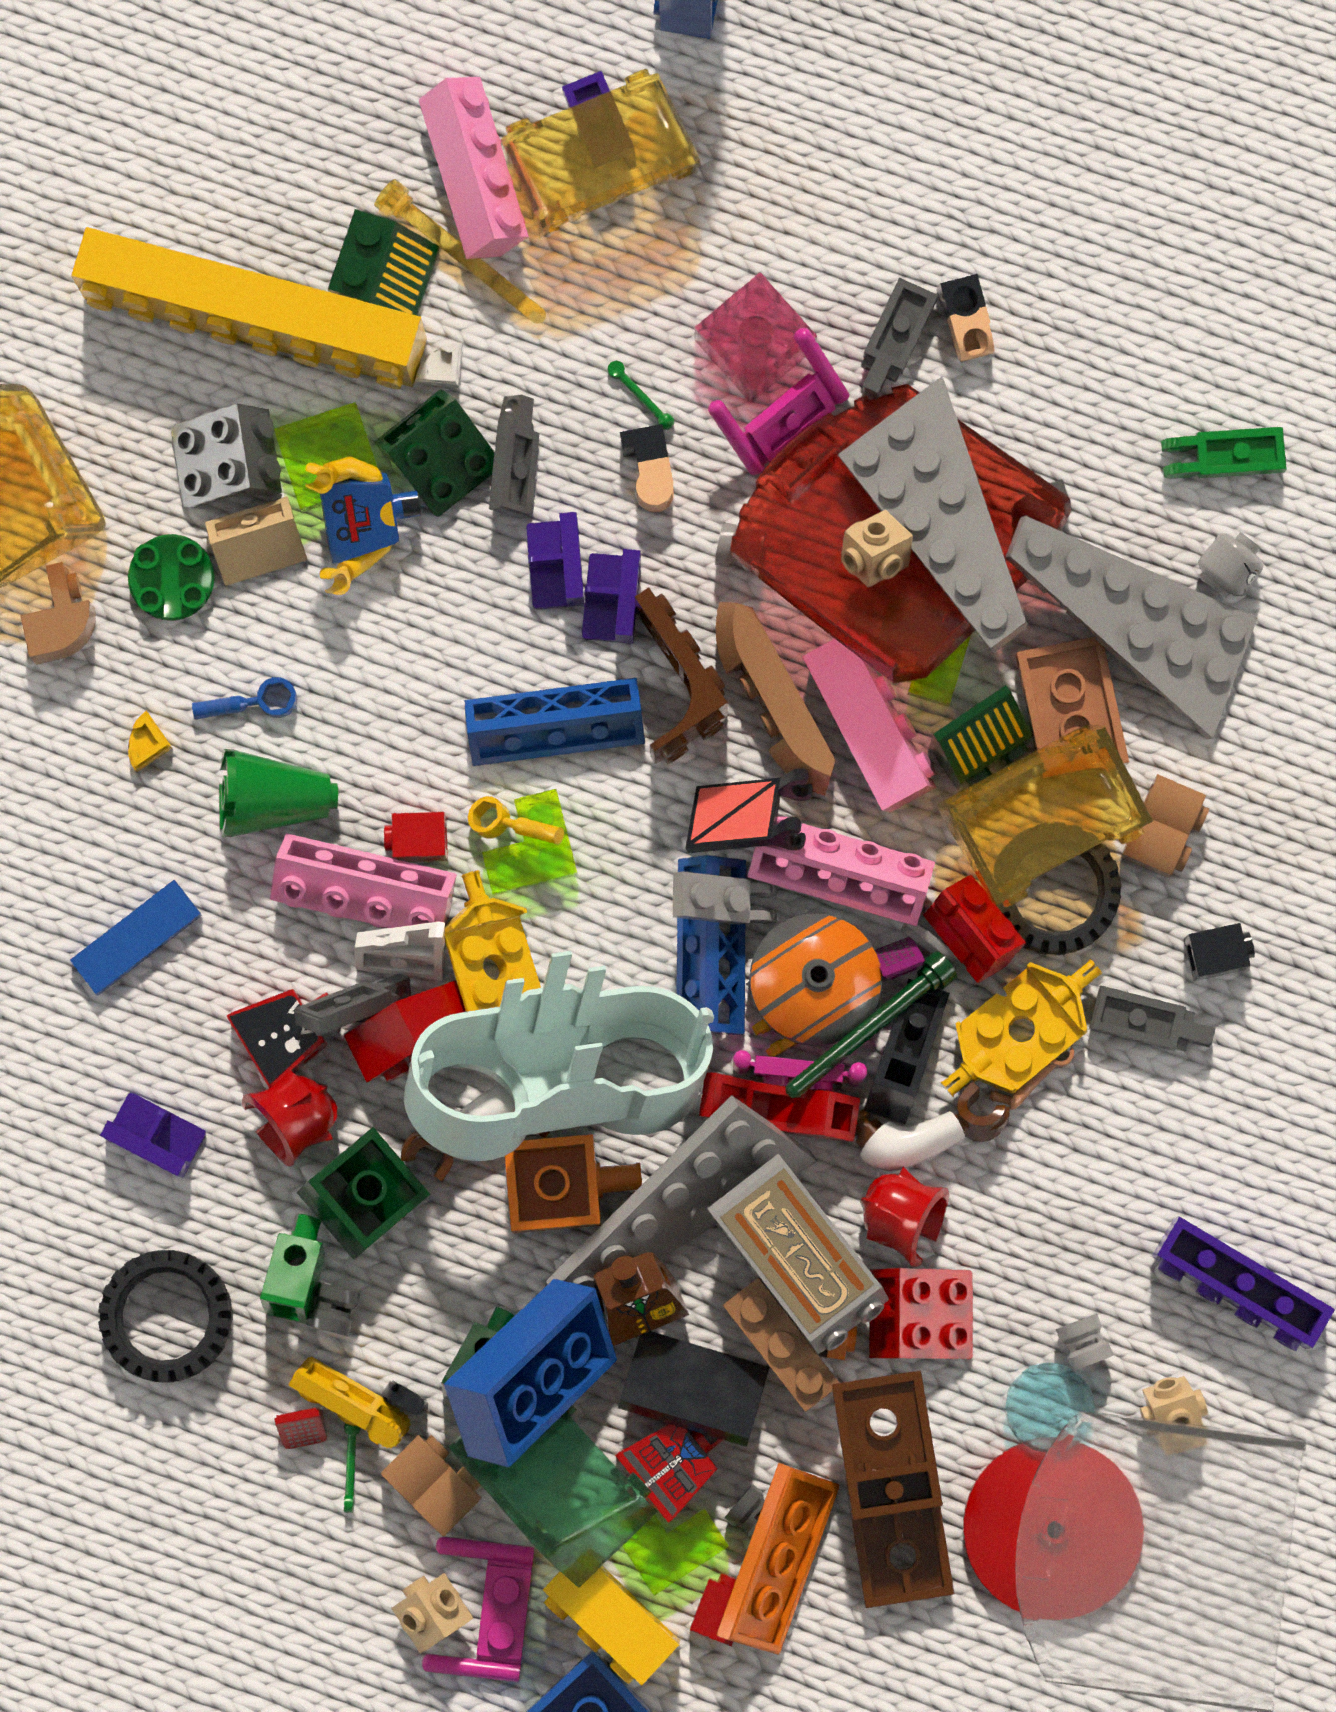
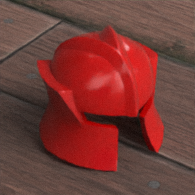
(296, 1113)
(901, 1210)

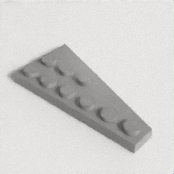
(927, 482)
(1151, 624)
(675, 1198)

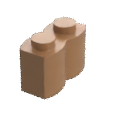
(1174, 814)
(432, 1484)

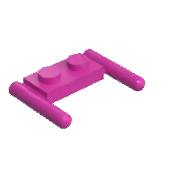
(789, 414)
(781, 1070)
(502, 1610)

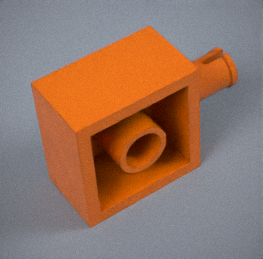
(560, 1184)

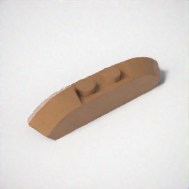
(746, 647)

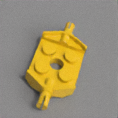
(493, 932)
(1037, 995)

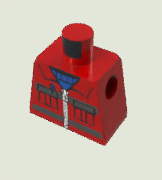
(671, 1465)

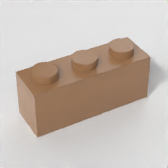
(781, 1344)

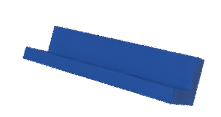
(555, 727)
(702, 946)

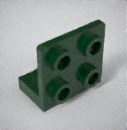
(439, 452)

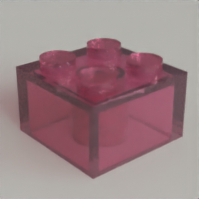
(753, 337)

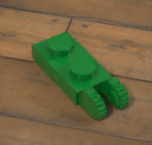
(1228, 453)

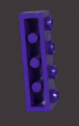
(1242, 1283)

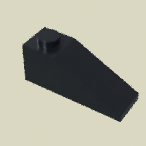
(906, 1057)

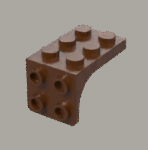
(707, 703)

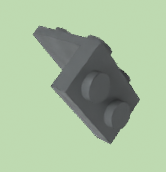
(226, 455)

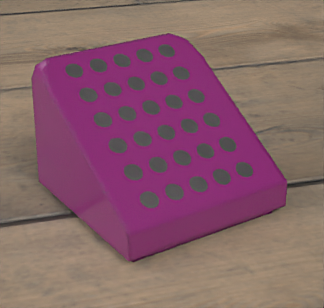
(899, 958)

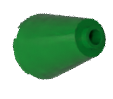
(270, 794)

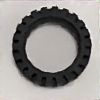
(1093, 928)
(114, 1300)

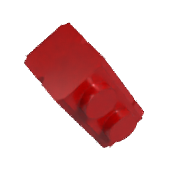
(974, 928)

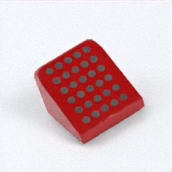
(301, 1428)

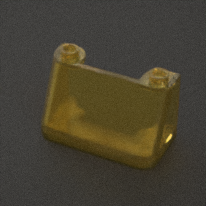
(599, 151)
(42, 493)
(1045, 811)

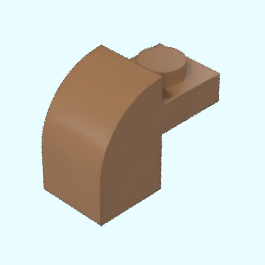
(62, 629)

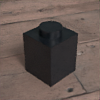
(1219, 951)

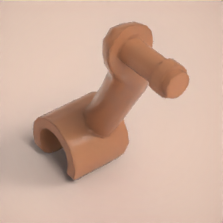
(1022, 1093)

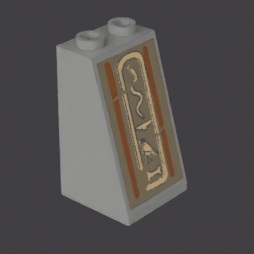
(799, 1255)

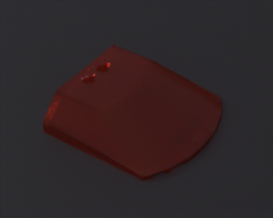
(797, 525)

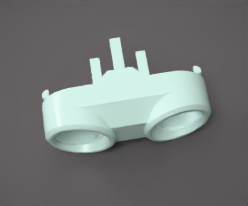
(546, 1058)

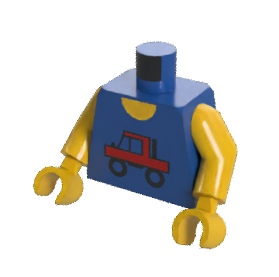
(358, 516)

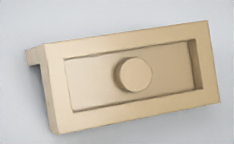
(255, 541)

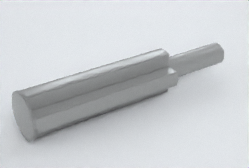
(929, 940)

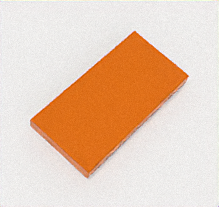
(778, 1559)

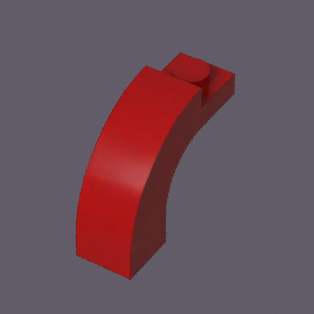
(811, 1115)

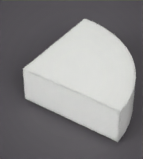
(441, 367)

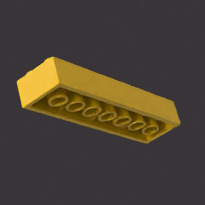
(249, 308)

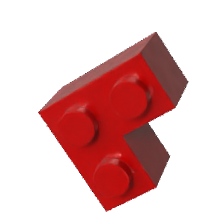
(387, 1039)

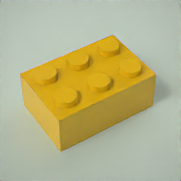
(615, 1621)

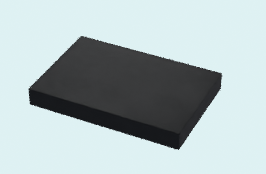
(694, 1387)

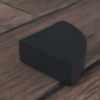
(405, 1398)

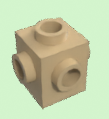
(876, 548)
(1174, 1401)
(431, 1611)

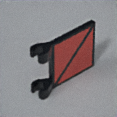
(747, 814)

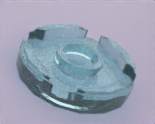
(1044, 1402)

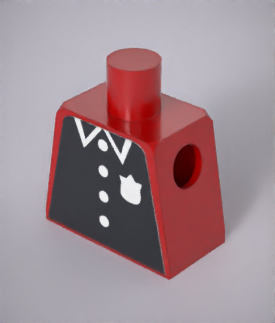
(274, 1038)

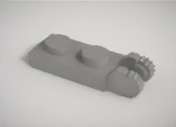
(720, 899)

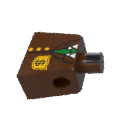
(637, 1296)

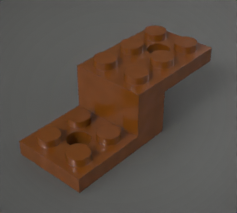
(893, 1489)

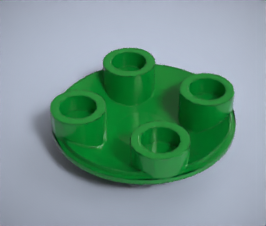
(171, 577)

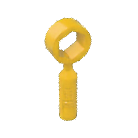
(520, 825)

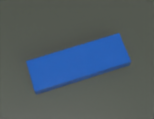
(135, 937)

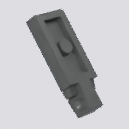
(896, 335)
(514, 458)
(351, 1005)
(1147, 1020)

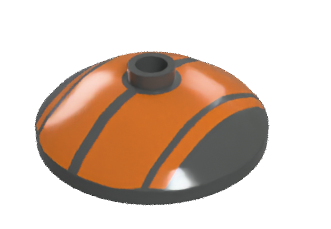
(795, 1003)

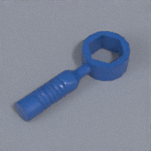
(239, 703)

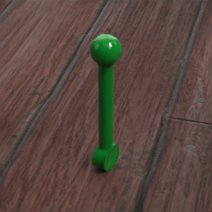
(617, 371)
(352, 1432)

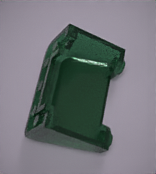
(566, 1498)

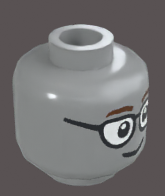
(1230, 564)

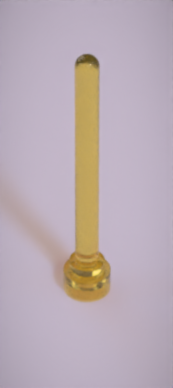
(396, 202)

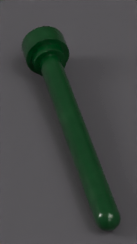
(934, 974)

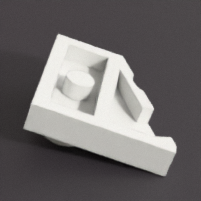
(403, 950)

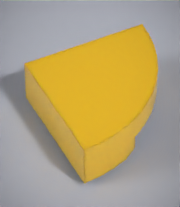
(146, 742)

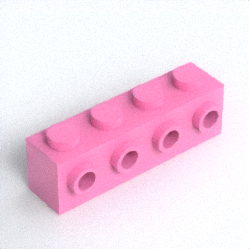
(473, 167)
(871, 725)
(848, 873)
(360, 884)

